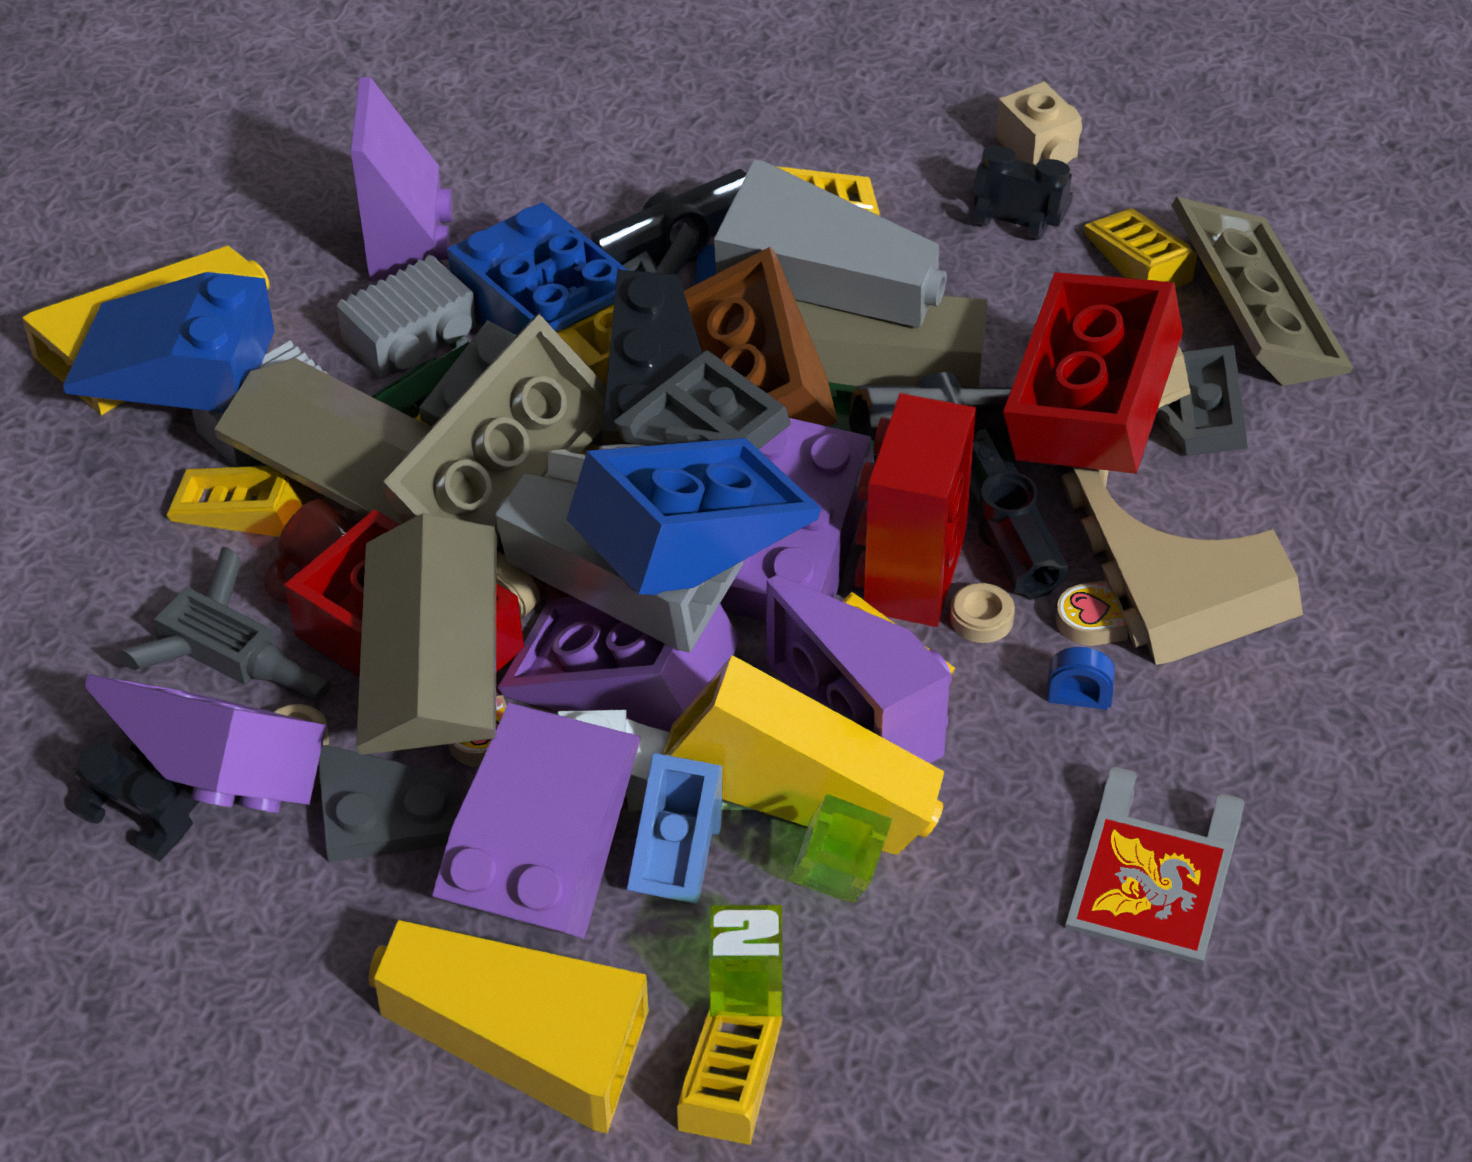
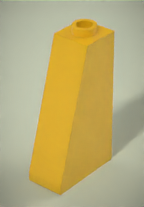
(60, 329)
(791, 751)
(517, 1013)

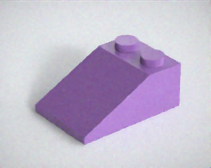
(396, 188)
(596, 662)
(859, 666)
(216, 743)
(539, 821)

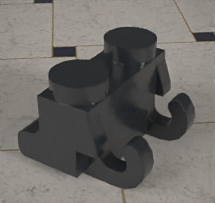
(1021, 191)
(133, 785)

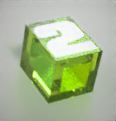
(840, 849)
(746, 960)

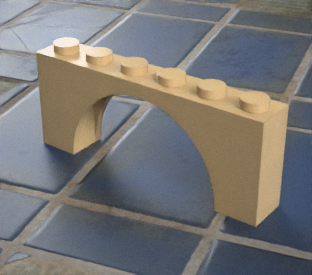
(1179, 588)

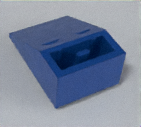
(534, 268)

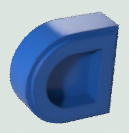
(1081, 678)

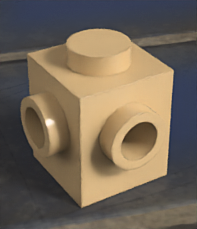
(1038, 125)

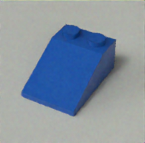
(176, 343)
(684, 510)

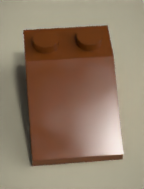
(758, 330)

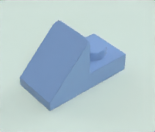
(676, 828)

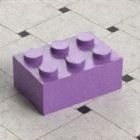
(828, 469)

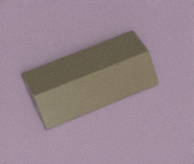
(1263, 292)
(888, 353)
(502, 426)
(320, 433)
(428, 636)

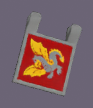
(1152, 880)

